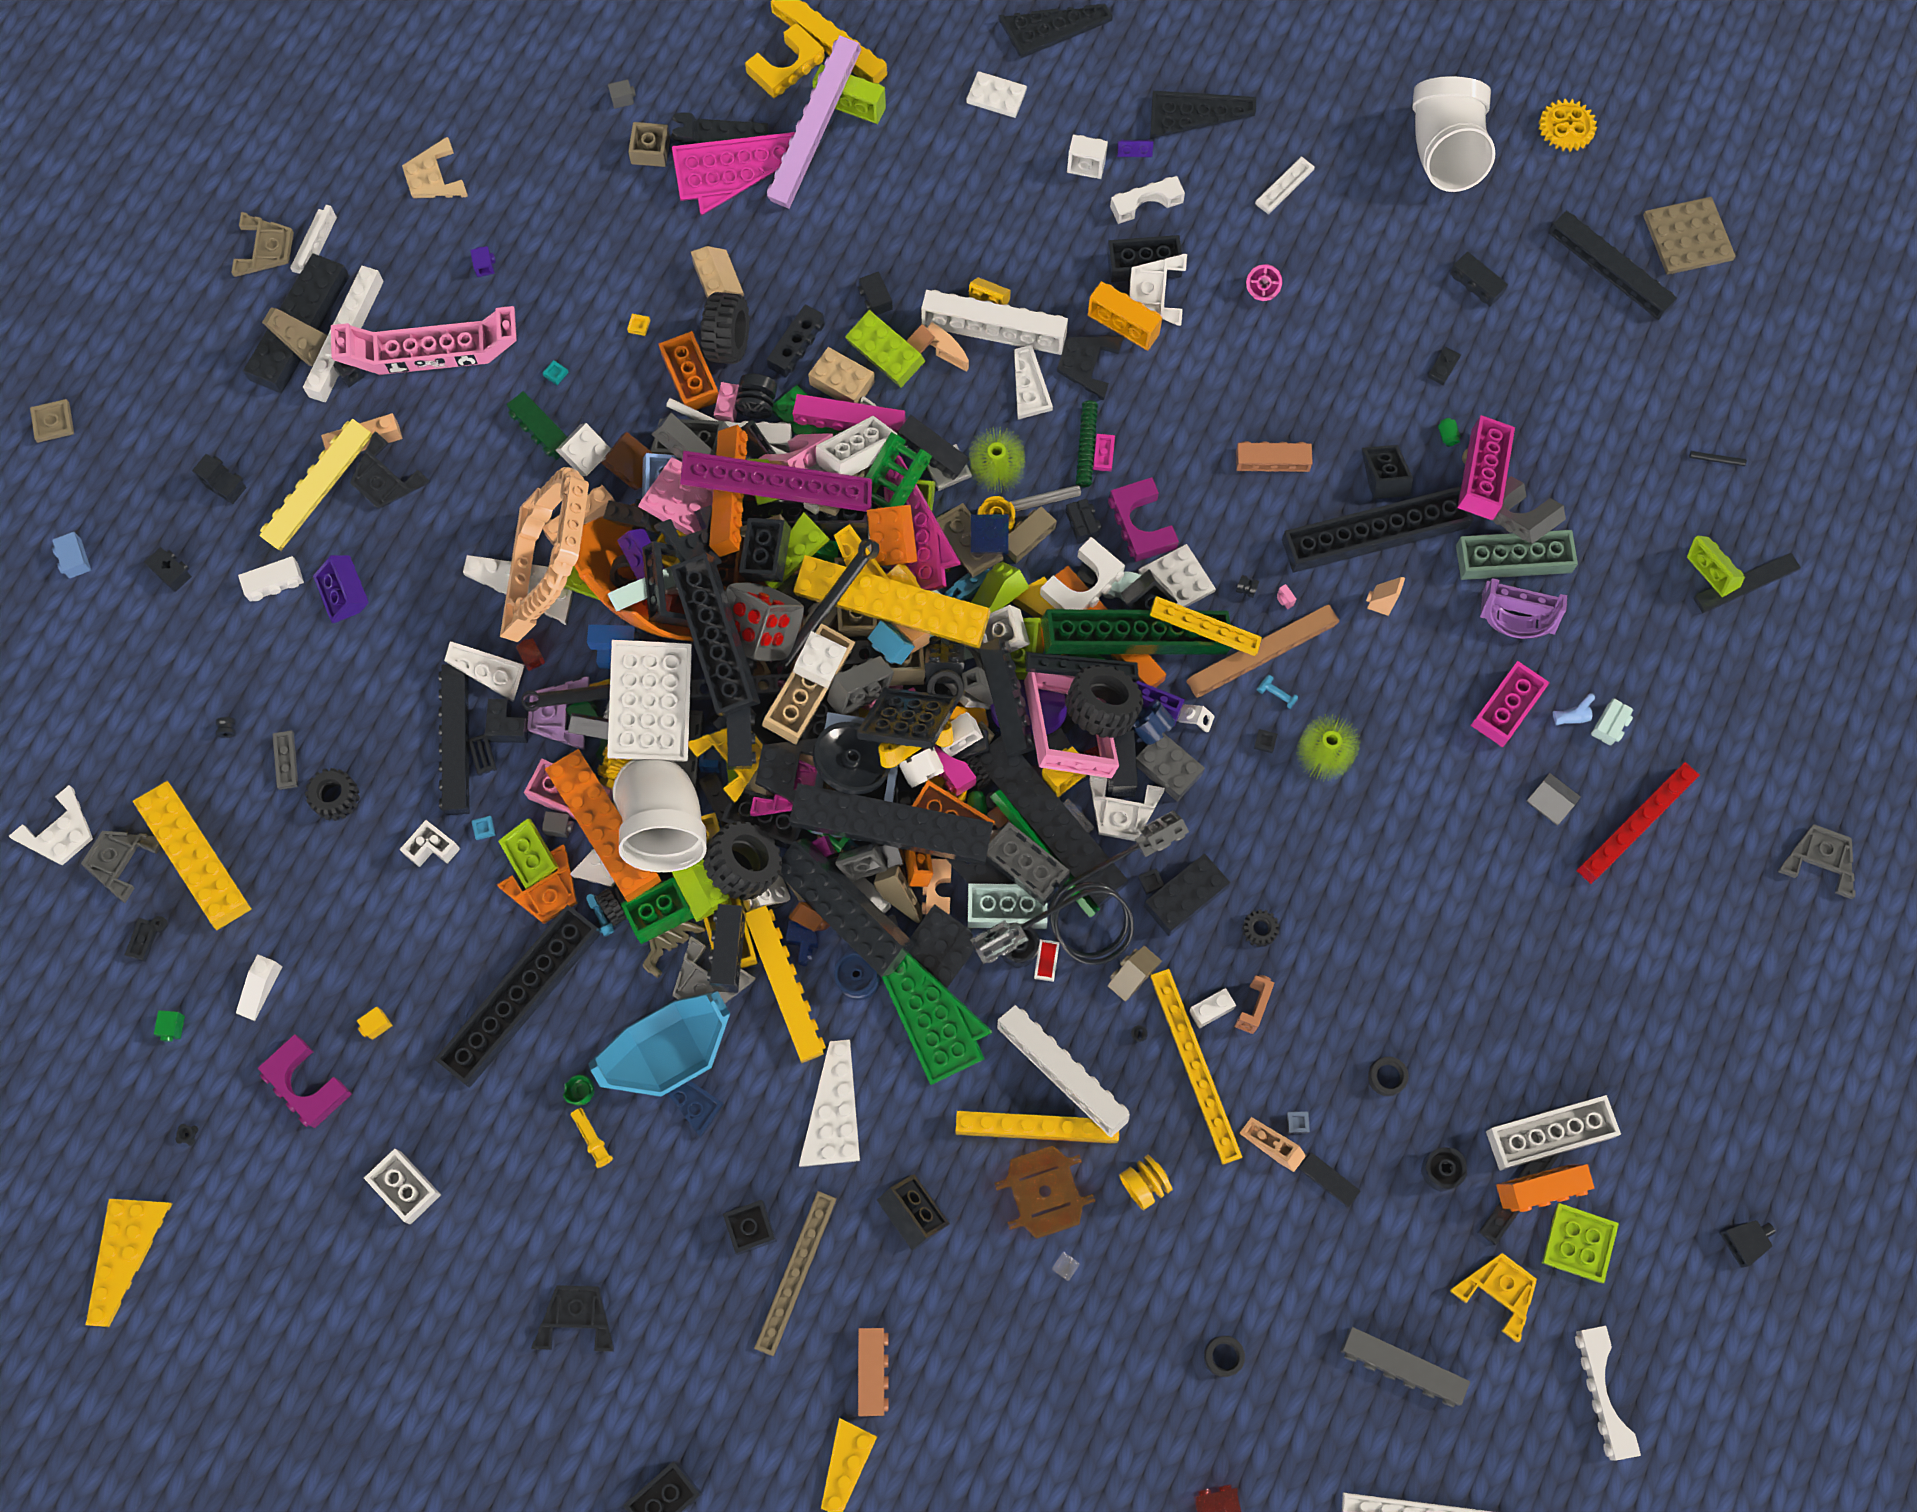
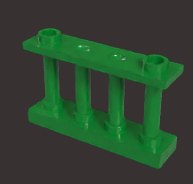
(885, 461)

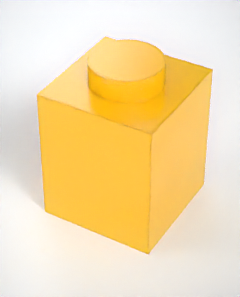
(373, 1023)

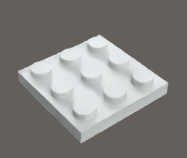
(1182, 576)

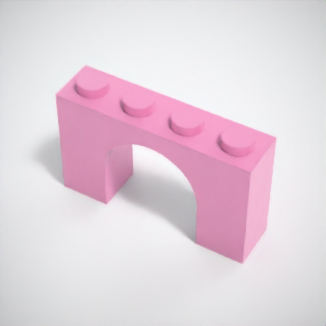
(801, 453)

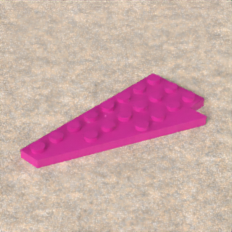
(727, 167)
(931, 544)

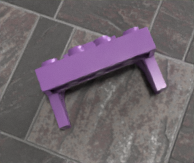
(1543, 607)

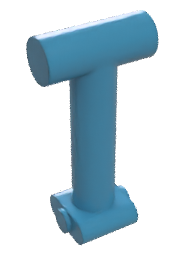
(1266, 685)

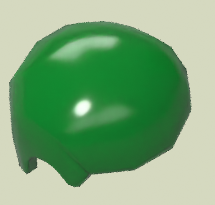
(579, 1090)

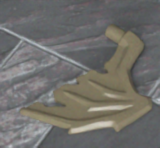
(668, 941)

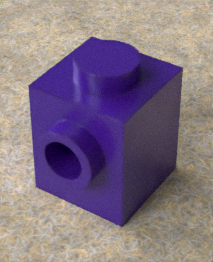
(483, 261)

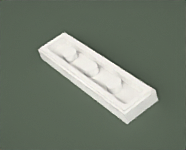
(1284, 185)

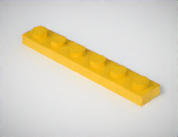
(1205, 626)

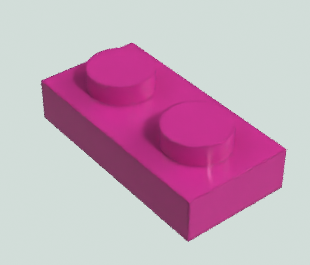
(1104, 452)

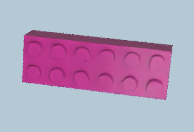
(1486, 467)

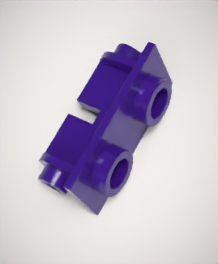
(1137, 148)

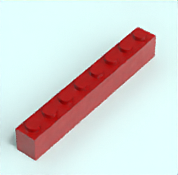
(1638, 822)

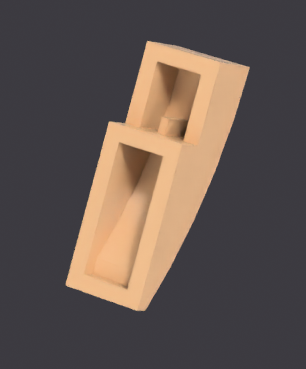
(948, 348)

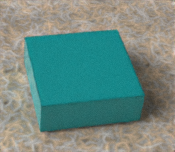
(555, 372)

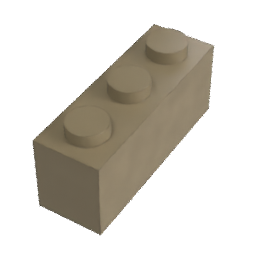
(1030, 533)

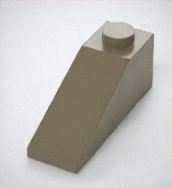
(898, 893)

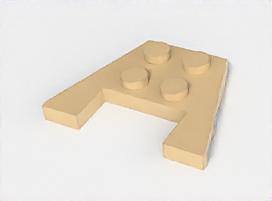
(425, 176)

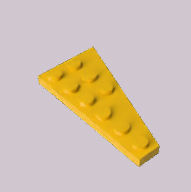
(123, 1246)

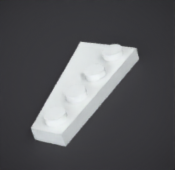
(1030, 385)
(490, 670)

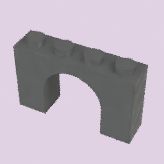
(1532, 524)
(975, 679)

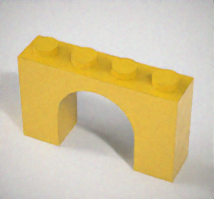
(777, 80)

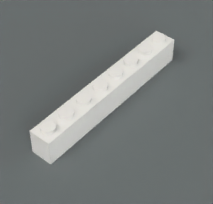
(353, 311)
(1063, 1071)

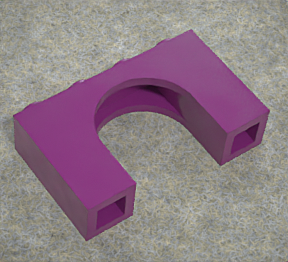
(1141, 543)
(278, 1072)

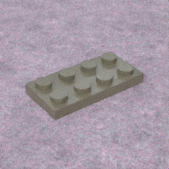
(957, 529)

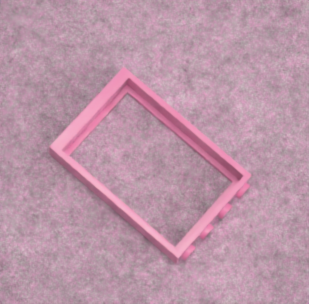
(1060, 760)

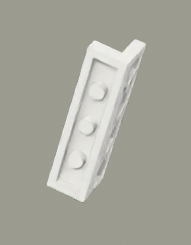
(314, 238)

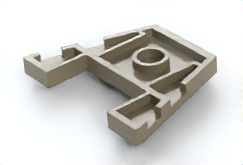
(270, 249)

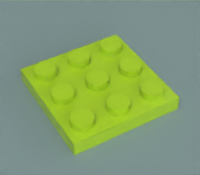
(1580, 1243)

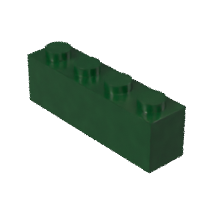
(537, 423)

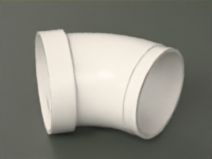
(1453, 131)
(659, 816)

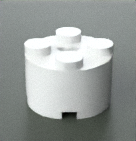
(921, 765)

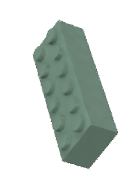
(1511, 556)

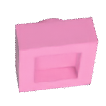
(1286, 597)

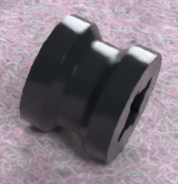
(225, 727)

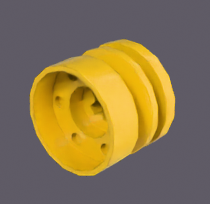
(1145, 1182)

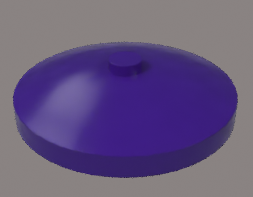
(1052, 708)

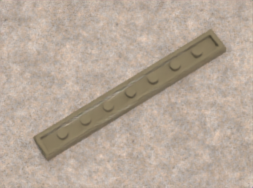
(795, 1273)

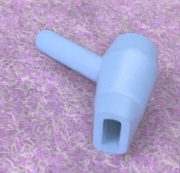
(1578, 714)

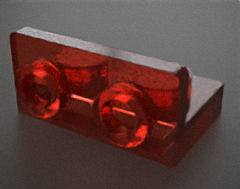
(1220, 1501)

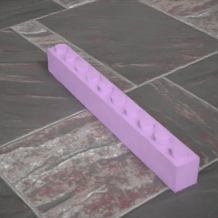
(814, 121)

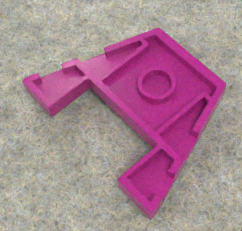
(805, 775)

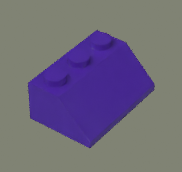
(340, 588)

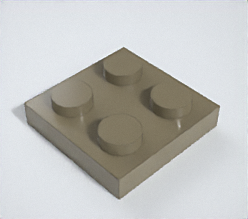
(52, 420)

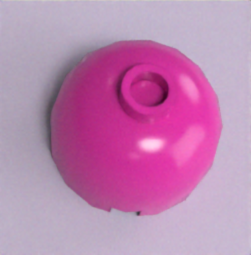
(1264, 282)

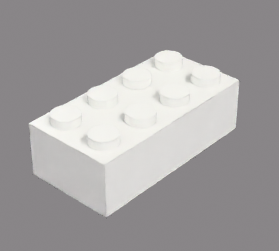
(853, 448)

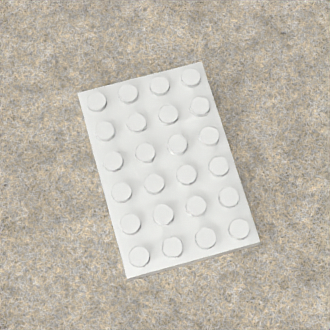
(649, 700)

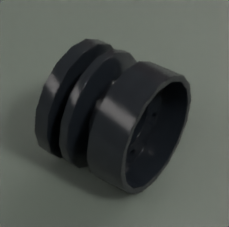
(756, 396)

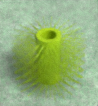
(997, 459)
(1328, 747)

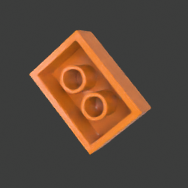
(894, 533)

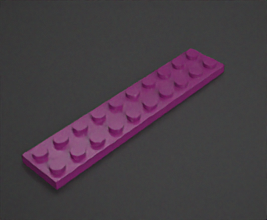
(776, 481)

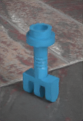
(607, 928)

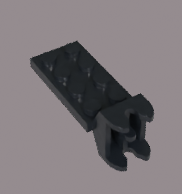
(713, 130)

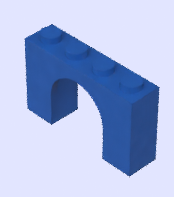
(601, 638)

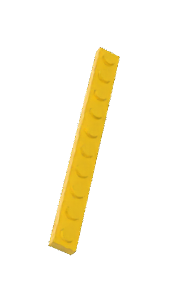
(1196, 1067)

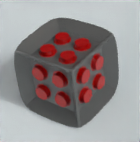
(764, 620)

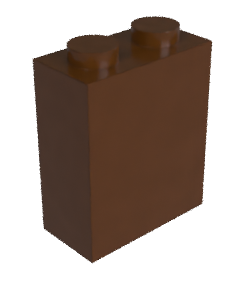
(626, 460)

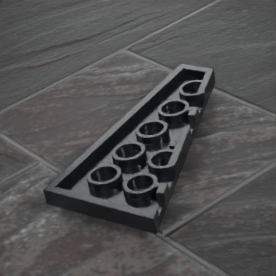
(1188, 111)

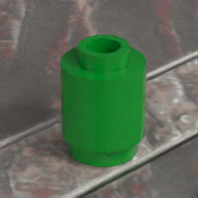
(1449, 432)
(978, 801)

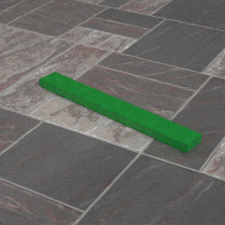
(1020, 823)

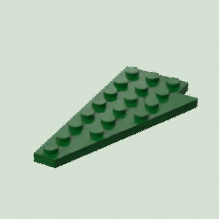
(935, 1021)

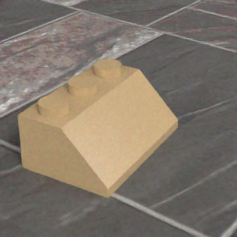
(715, 271)

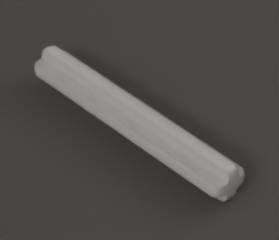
(1046, 498)

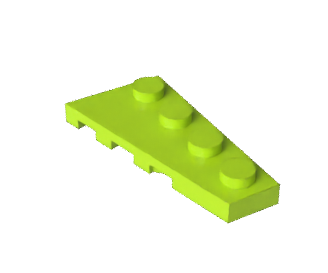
(804, 540)

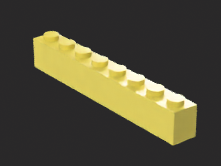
(316, 484)

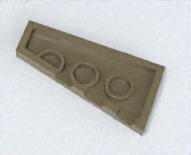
(296, 335)

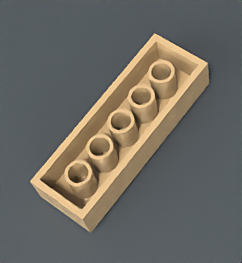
(801, 697)

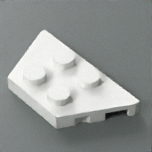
(593, 870)

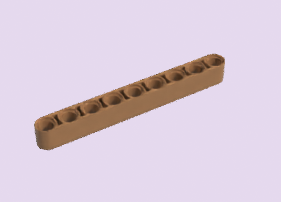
(1269, 648)

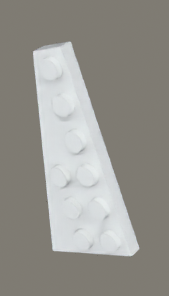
(496, 575)
(833, 1122)

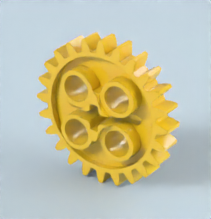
(1567, 125)

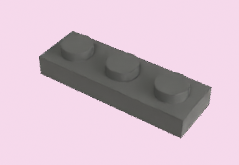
(285, 760)

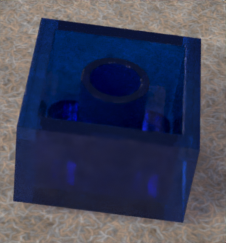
(990, 534)

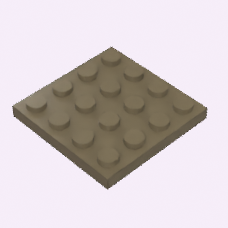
(1689, 235)

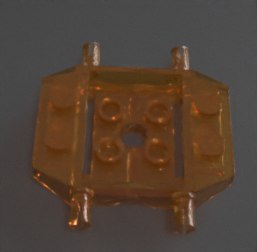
(1031, 1202)

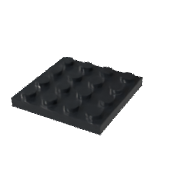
(907, 718)

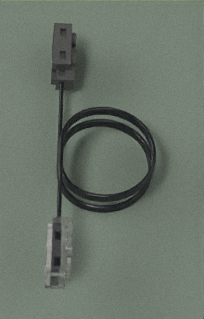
(1004, 938)

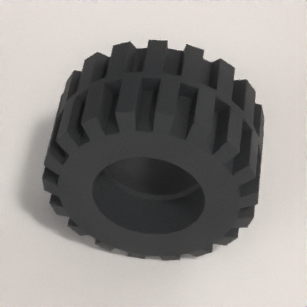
(325, 781)

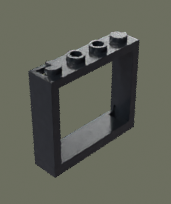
(655, 585)

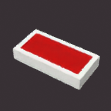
(1046, 960)

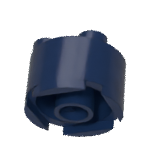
(1153, 722)

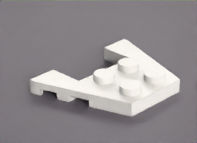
(1149, 284)
(1122, 817)
(62, 837)

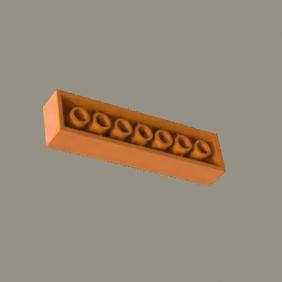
(598, 821)

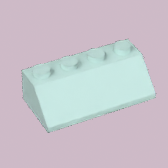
(999, 902)

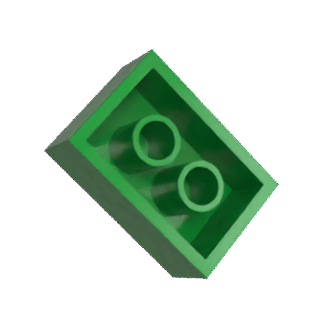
(657, 910)

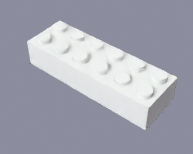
(1553, 1132)

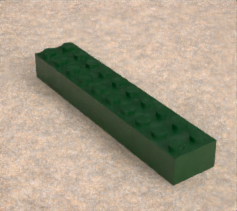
(1123, 633)

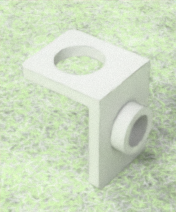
(1194, 715)

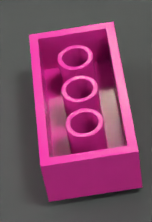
(1510, 704)

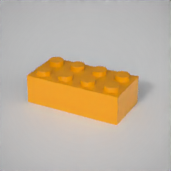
(1124, 315)

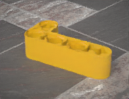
(894, 754)

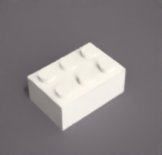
(402, 1186)

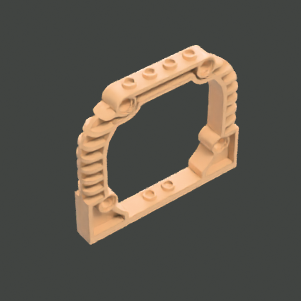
(523, 609)

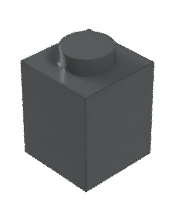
(621, 93)
(557, 824)

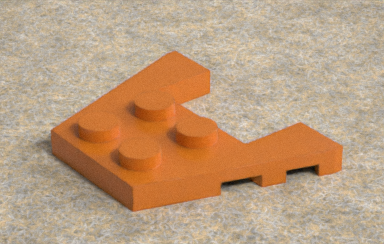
(549, 895)

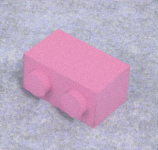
(725, 402)

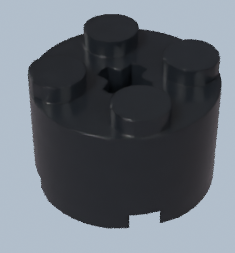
(1024, 956)
(1455, 1172)

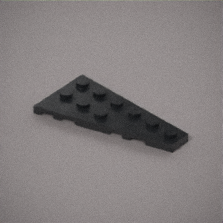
(1048, 27)

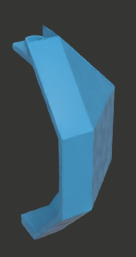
(664, 1047)

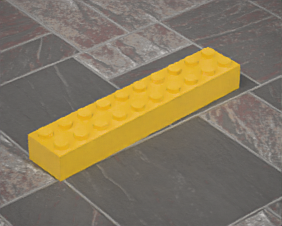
(896, 602)

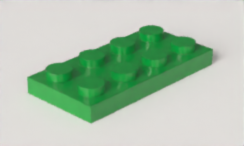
(784, 411)

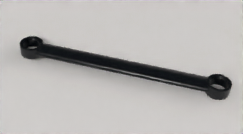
(828, 603)
(567, 696)

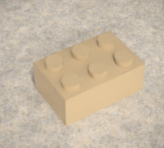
(841, 377)

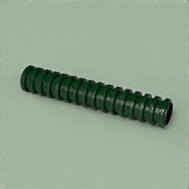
(1086, 443)

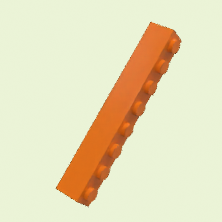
(726, 505)
(1148, 670)

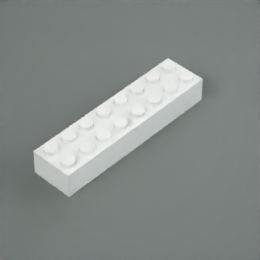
(994, 321)

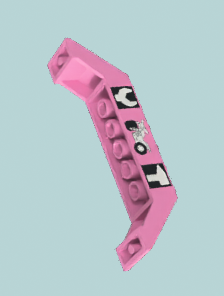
(425, 346)

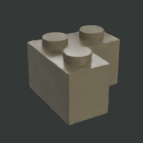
(1134, 972)

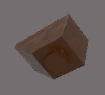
(808, 917)

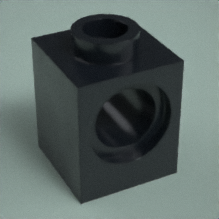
(348, 373)

